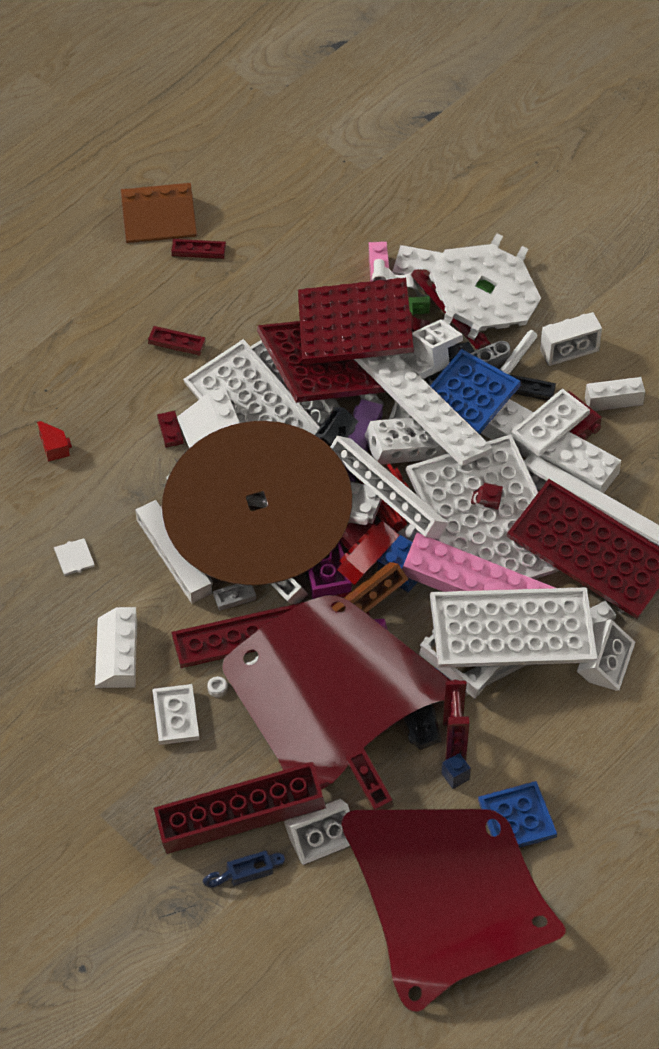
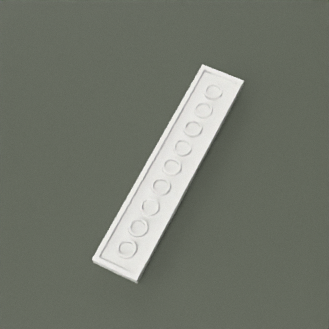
(426, 407)

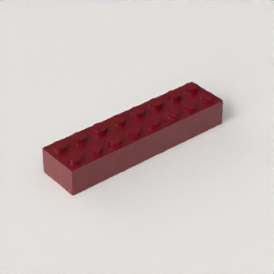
(239, 808)

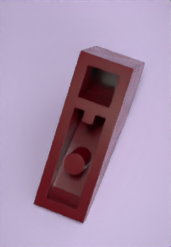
(369, 781)

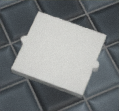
(74, 557)

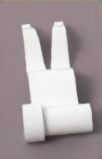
(384, 273)

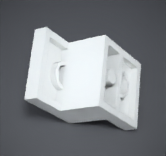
(431, 348)

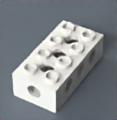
(401, 441)

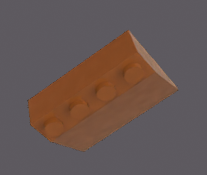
(158, 212)

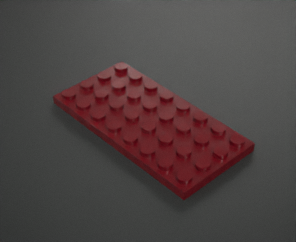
(589, 547)

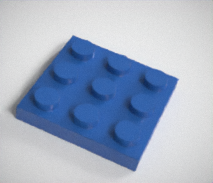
(525, 812)

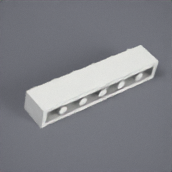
(191, 580)

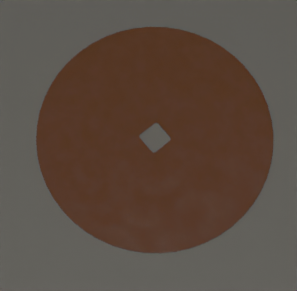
(210, 514)

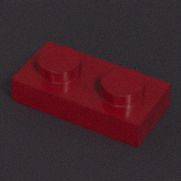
(170, 429)

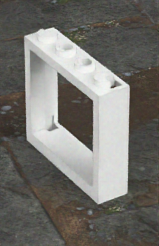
(453, 673)

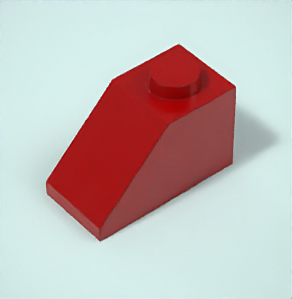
(54, 441)

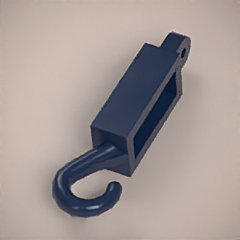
(243, 869)

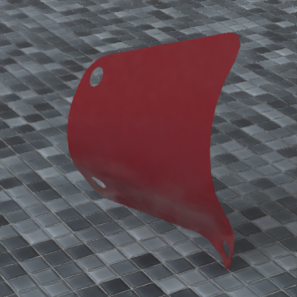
(328, 683)
(447, 894)

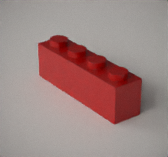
(368, 551)

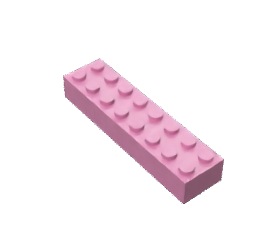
(456, 570)

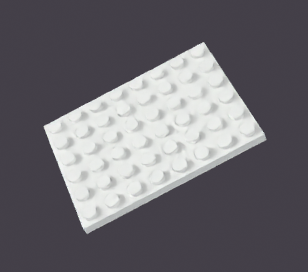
(475, 528)

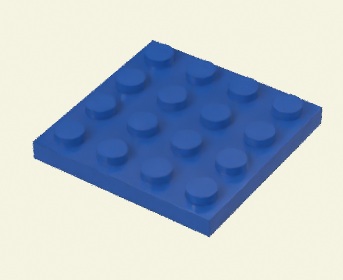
(474, 389)

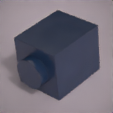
(456, 771)

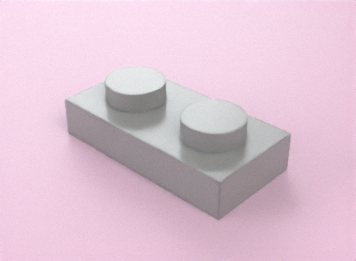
(233, 596)

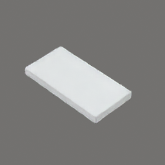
(550, 422)

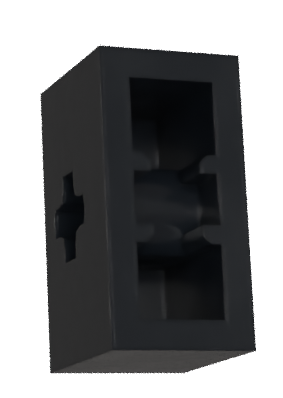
(337, 423)

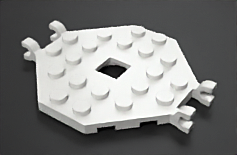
(508, 304)

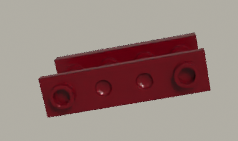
(454, 718)

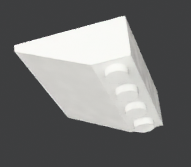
(207, 416)

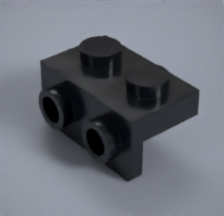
(423, 727)

